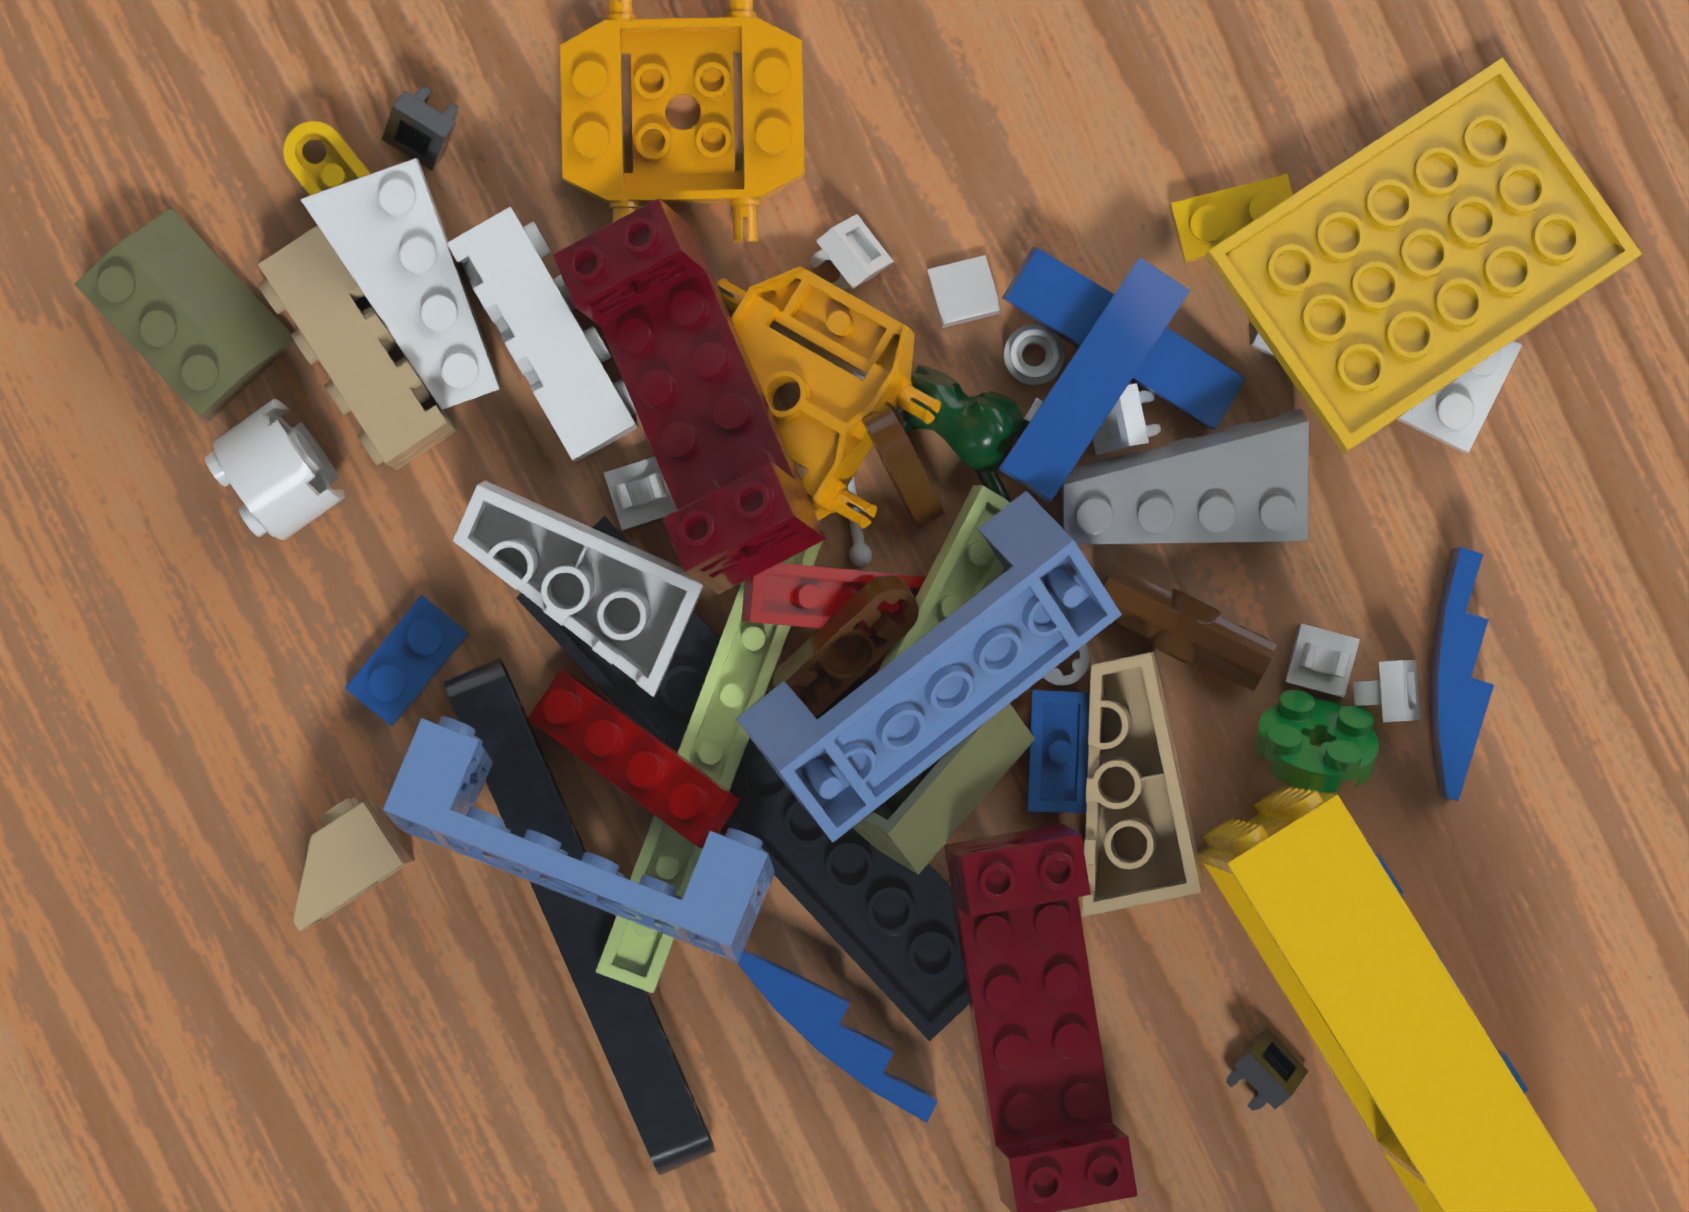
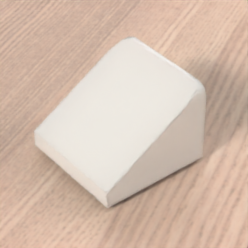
(964, 291)

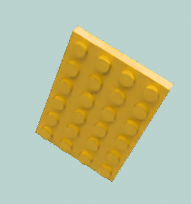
(1422, 255)

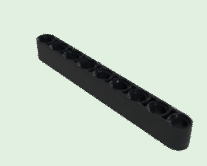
(618, 1012)

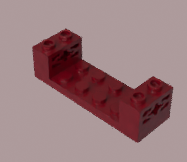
(693, 395)
(1037, 1020)

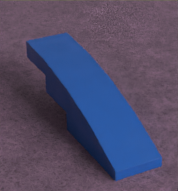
(1172, 370)
(1094, 380)
(1456, 698)
(818, 1017)

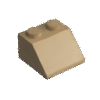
(347, 860)

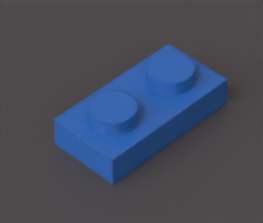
(407, 660)
(1059, 752)

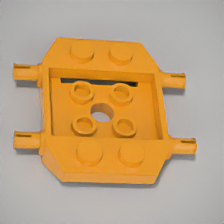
(672, 62)
(826, 424)

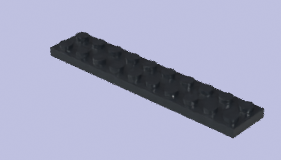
(876, 909)

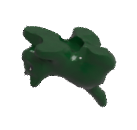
(974, 426)

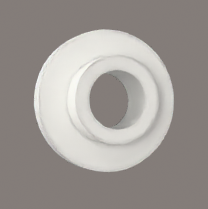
(1047, 341)

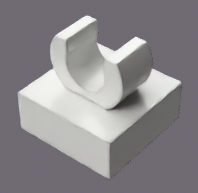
(853, 253)
(1125, 423)
(639, 493)
(1321, 660)
(1395, 691)

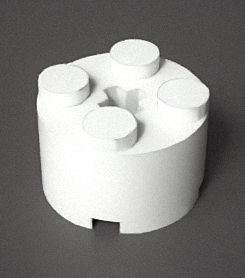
(275, 472)

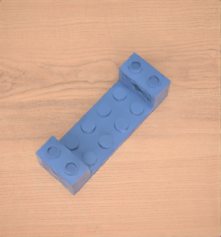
(944, 681)
(437, 802)

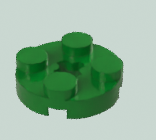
(1343, 731)

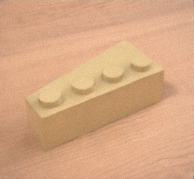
(355, 349)
(1137, 807)

